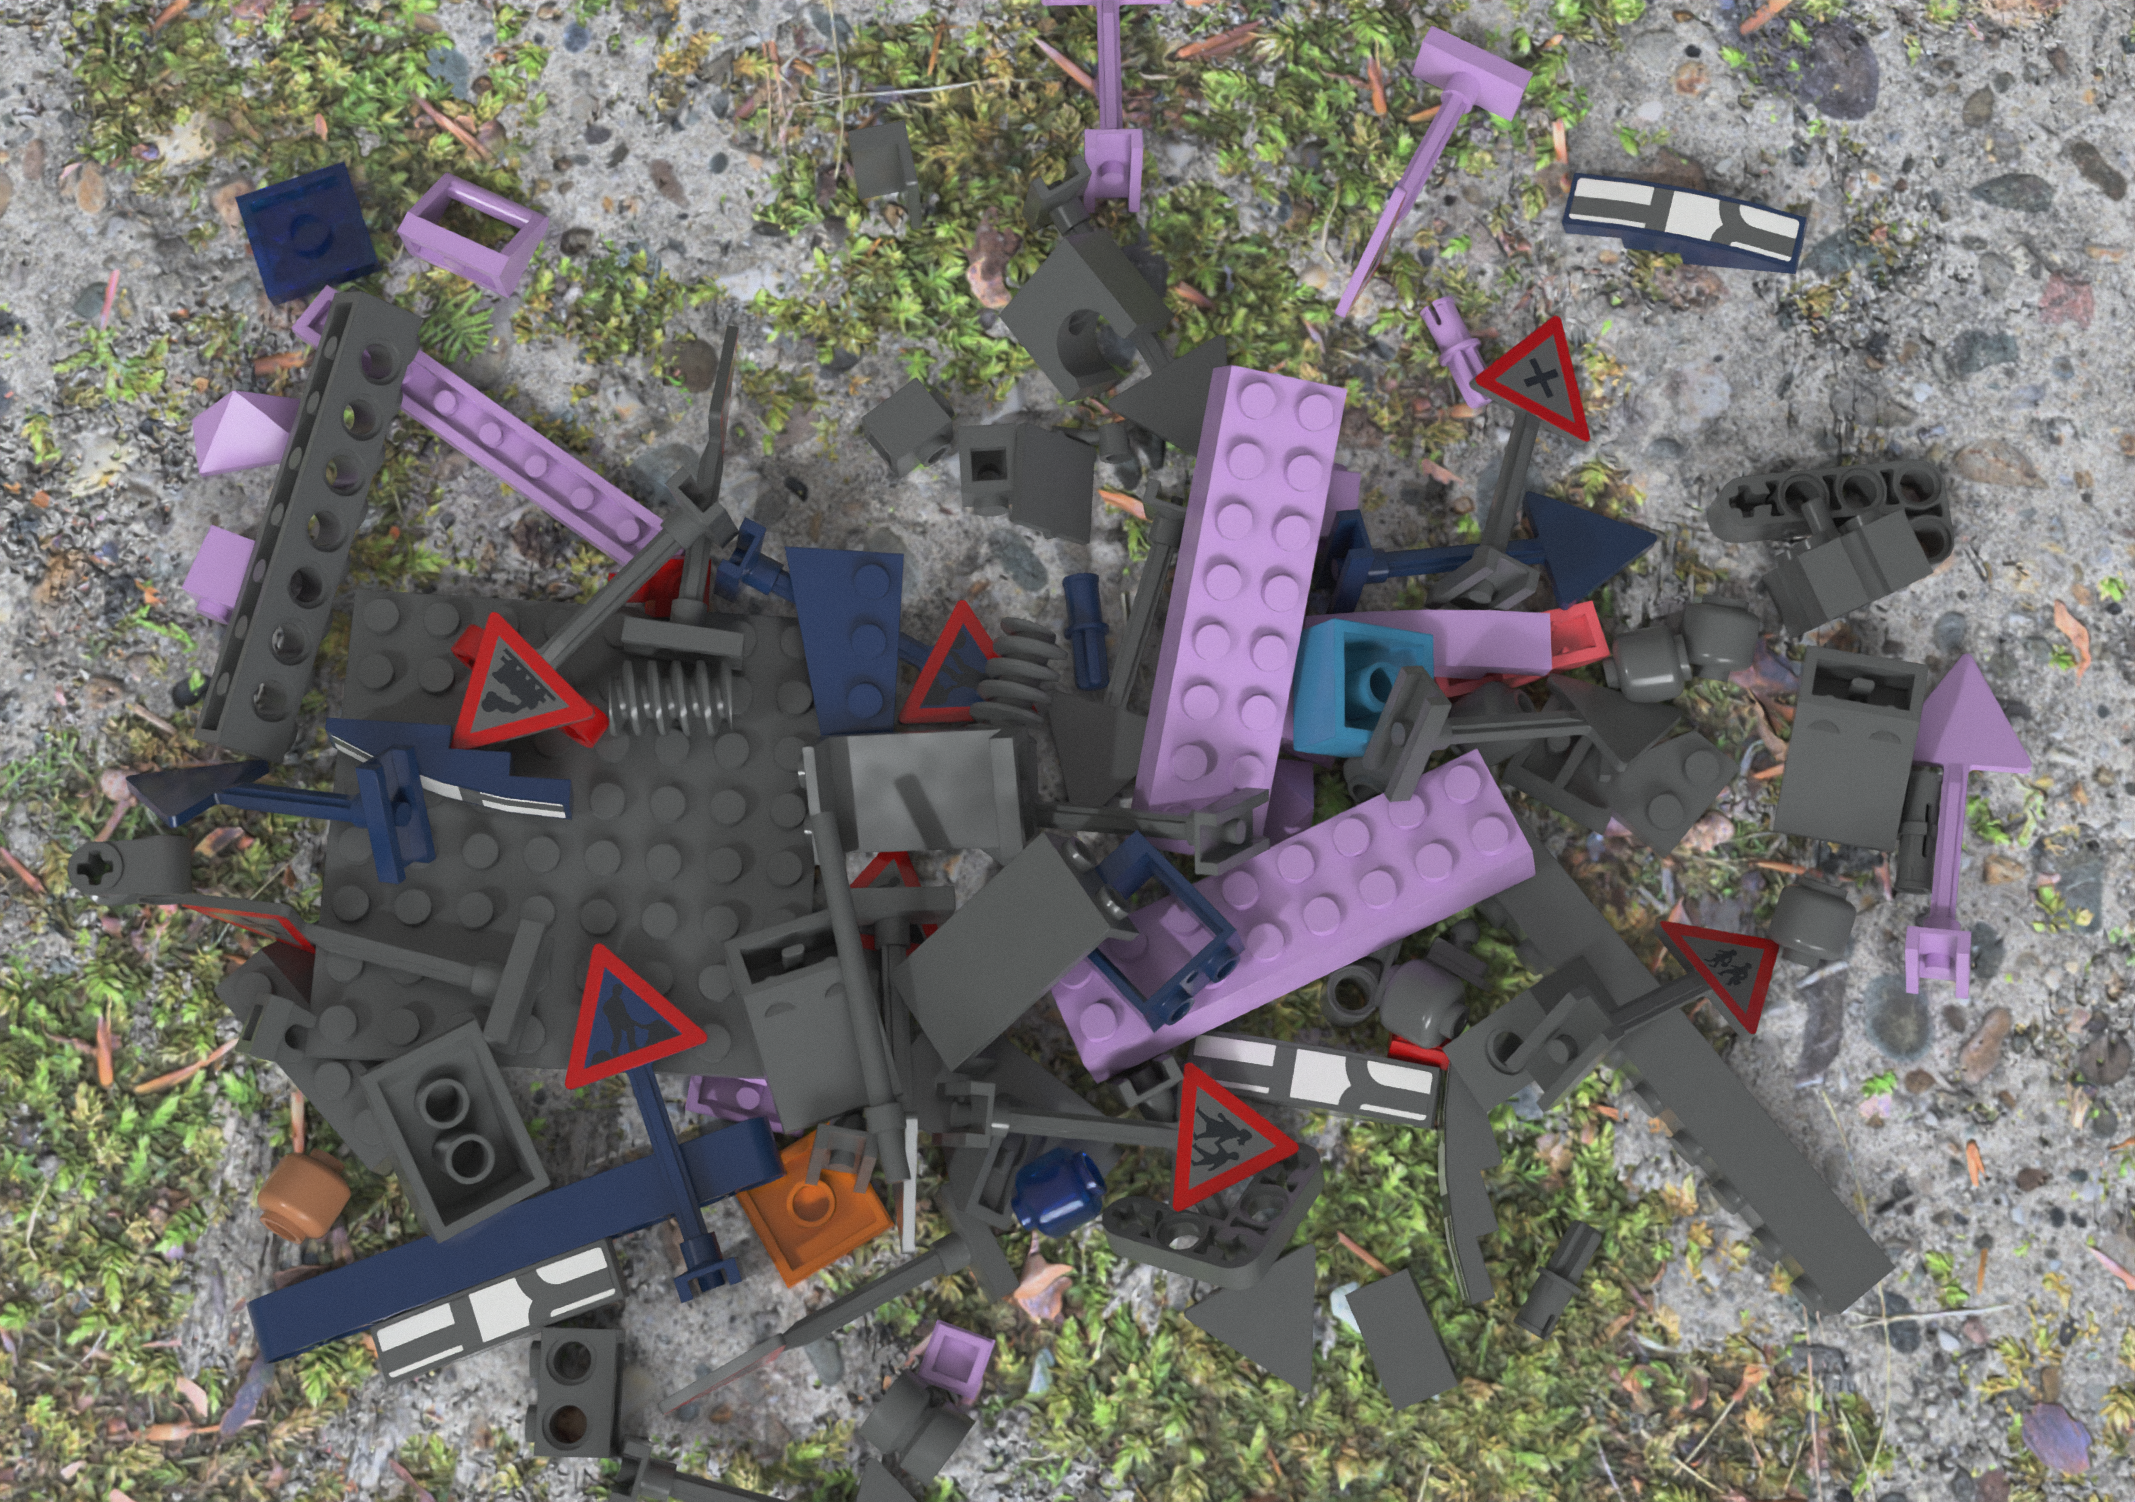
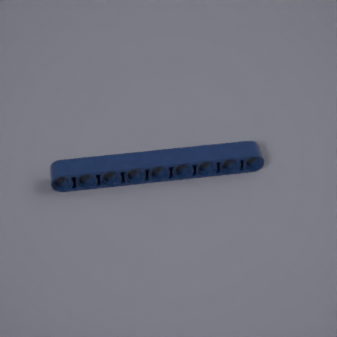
(516, 1237)

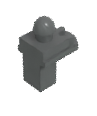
(1454, 955)

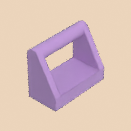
(463, 256)

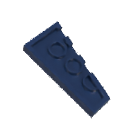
(849, 634)

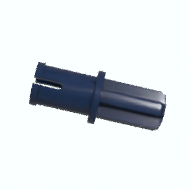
(1086, 631)

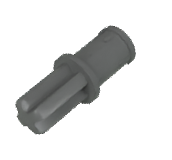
(1558, 1280)

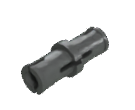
(1918, 833)

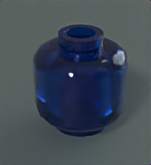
(1058, 1192)

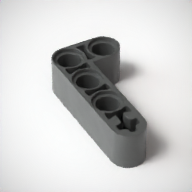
(1874, 482)

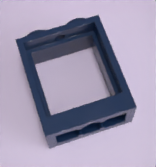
(1127, 871)

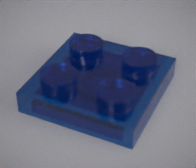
(308, 233)

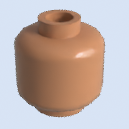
(303, 1196)

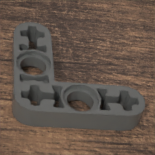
(1233, 1237)

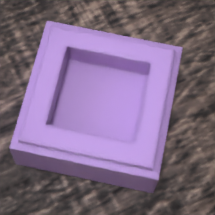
(956, 1359)

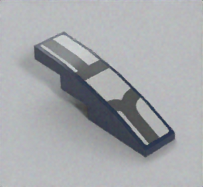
(1685, 221)
(458, 774)

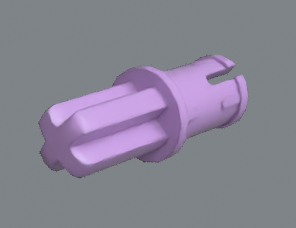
(1457, 347)

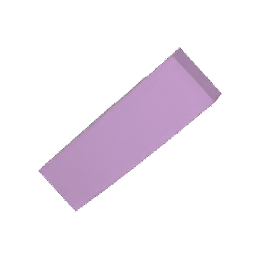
(1470, 641)

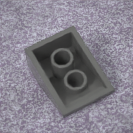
(453, 1131)

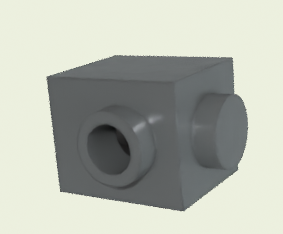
(910, 428)

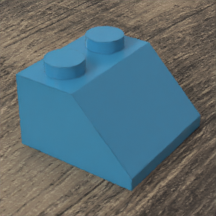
(1345, 681)

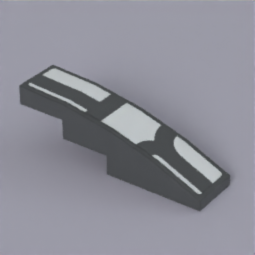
(1320, 1078)
(1465, 1151)
(499, 1311)

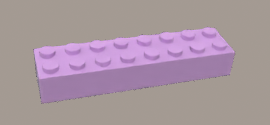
(1238, 592)
(1307, 910)

